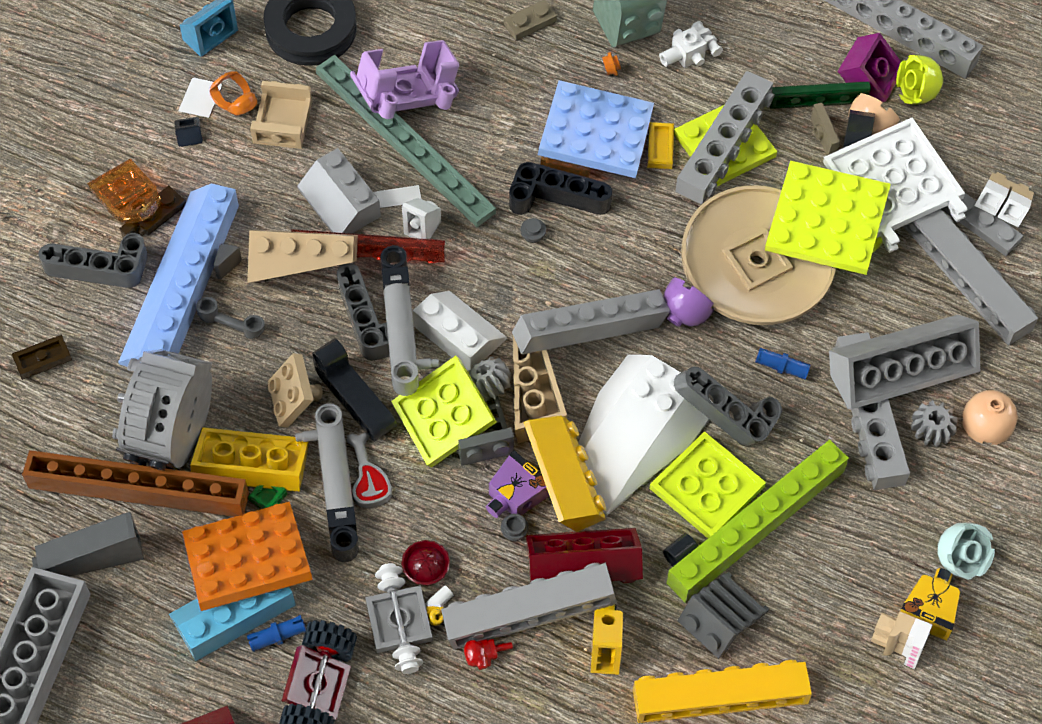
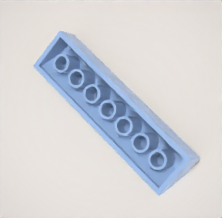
(183, 272)

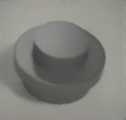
(533, 230)
(514, 527)

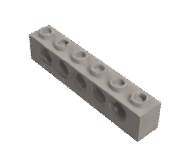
(733, 123)
(881, 473)

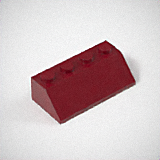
(573, 551)

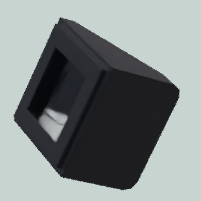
(188, 131)

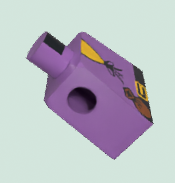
(516, 487)

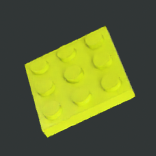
(751, 155)
(444, 411)
(707, 485)

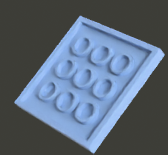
(596, 129)

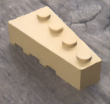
(289, 253)
(534, 390)

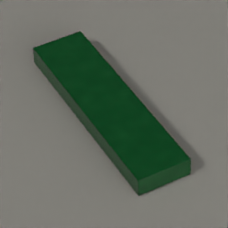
(820, 93)

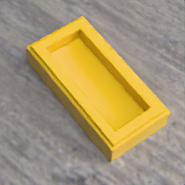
(660, 145)

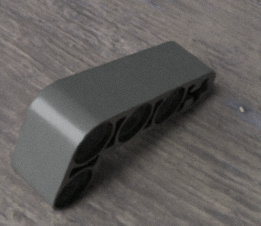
(61, 259)
(361, 312)
(695, 386)

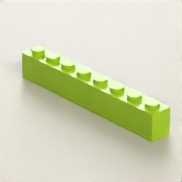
(756, 521)

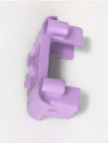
(408, 86)

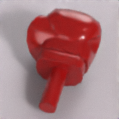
(482, 652)

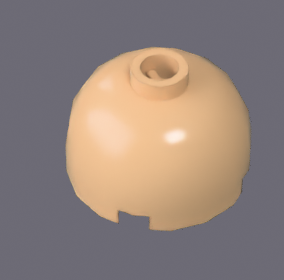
(883, 118)
(990, 417)

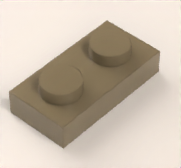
(530, 20)

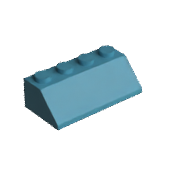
(218, 626)

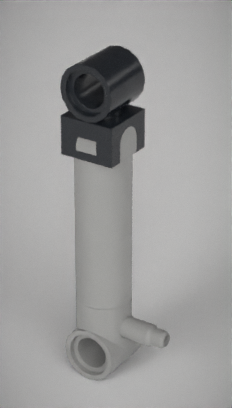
(400, 323)
(335, 480)

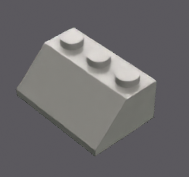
(339, 194)

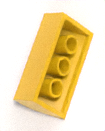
(566, 472)

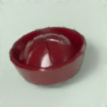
(425, 562)

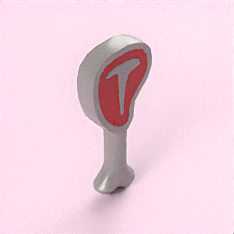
(373, 484)

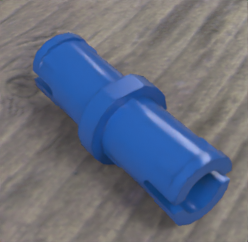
(783, 363)
(276, 633)

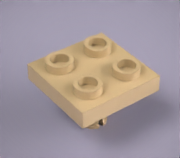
(292, 390)

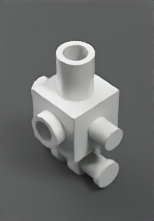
(690, 46)

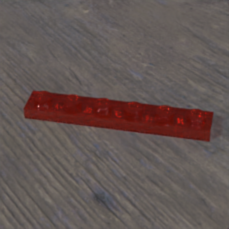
(416, 248)

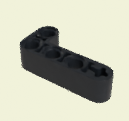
(592, 195)
(351, 391)

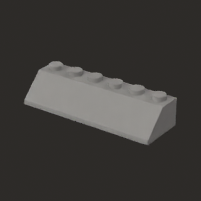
(906, 360)

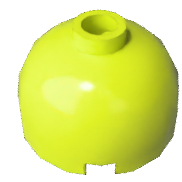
(919, 79)

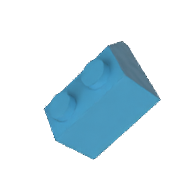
(209, 26)

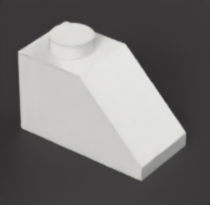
(420, 218)

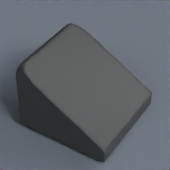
(226, 259)

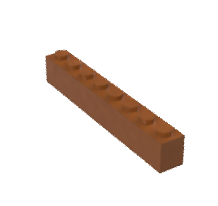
(135, 483)

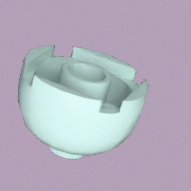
(966, 550)

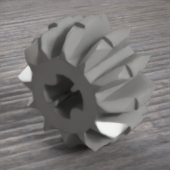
(491, 377)
(934, 423)

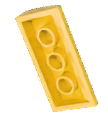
(251, 456)

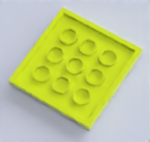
(828, 217)

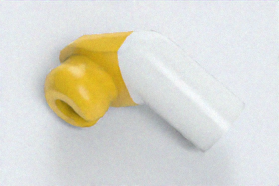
(436, 603)

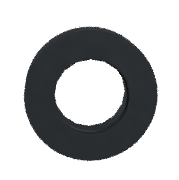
(313, 49)

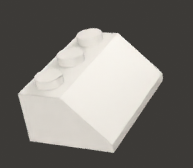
(456, 328)

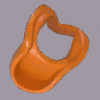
(242, 104)

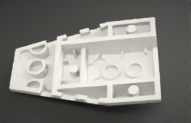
(637, 428)

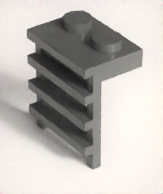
(490, 444)
(720, 614)

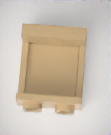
(282, 115)

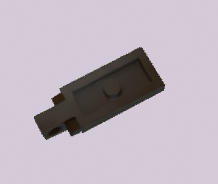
(169, 206)

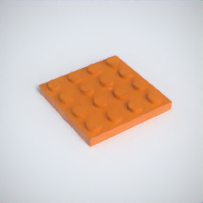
(246, 556)

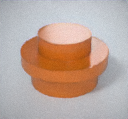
(611, 64)

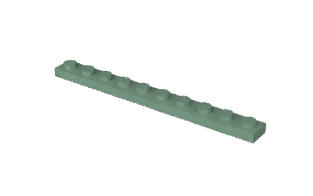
(410, 146)

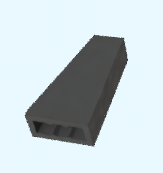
(92, 548)

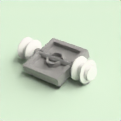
(398, 619)

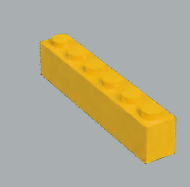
(721, 691)

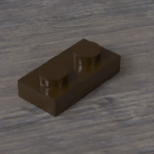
(41, 357)

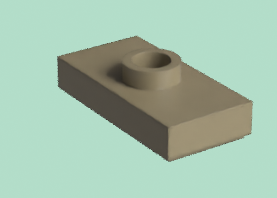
(824, 129)

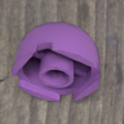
(686, 304)

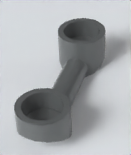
(208, 312)

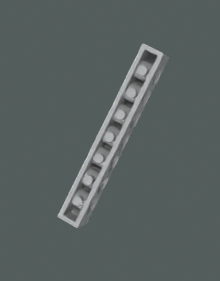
(917, 32)

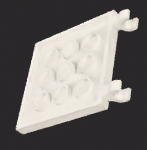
(913, 169)

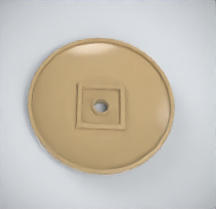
(718, 261)

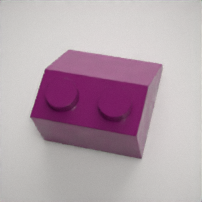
(872, 61)

